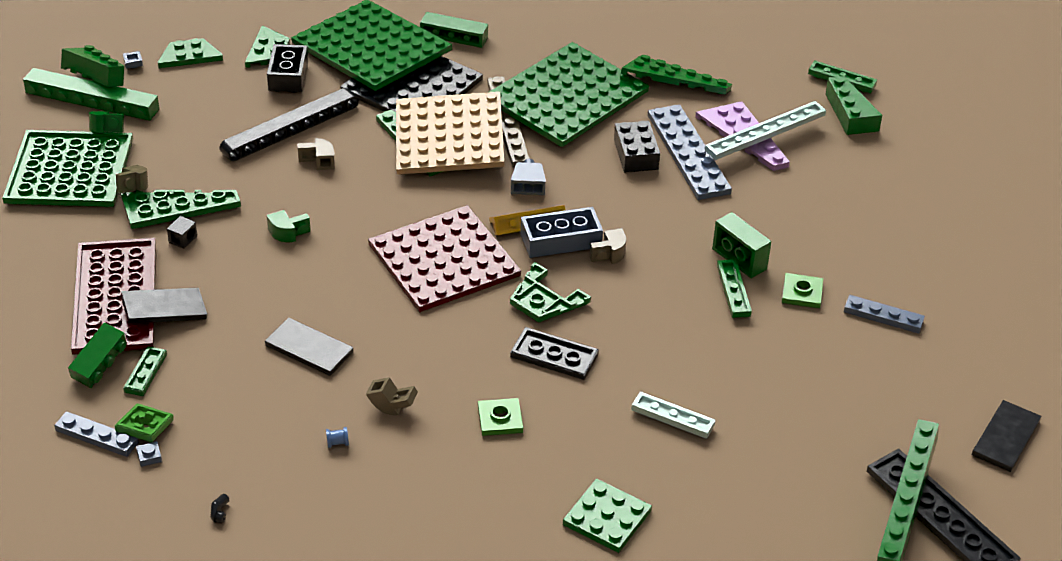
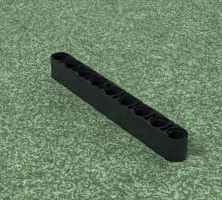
(288, 124)

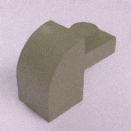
(320, 151)
(132, 179)
(611, 248)
(388, 398)

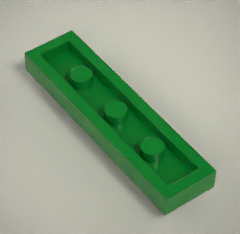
(825, 71)
(734, 288)

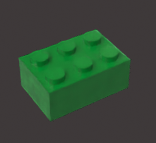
(741, 242)

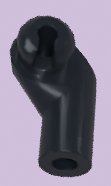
(217, 514)

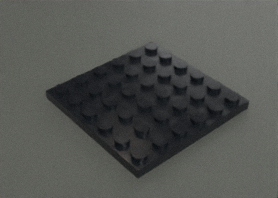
(435, 78)

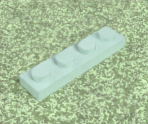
(673, 415)

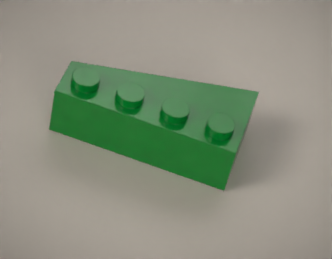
(93, 65)
(851, 107)

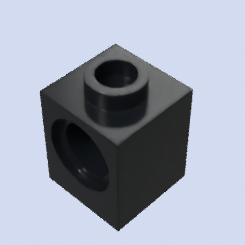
(182, 232)

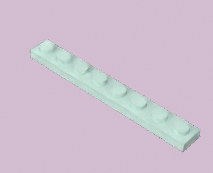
(765, 130)

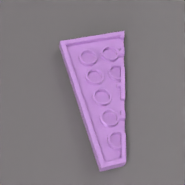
(737, 117)

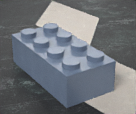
(560, 231)

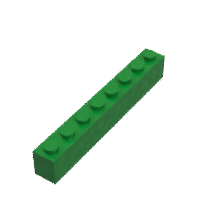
(91, 94)
(909, 492)

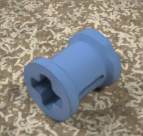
(337, 437)

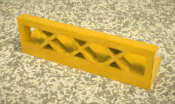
(512, 222)

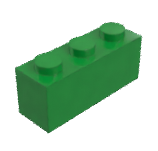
(97, 355)

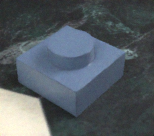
(132, 59)
(149, 454)

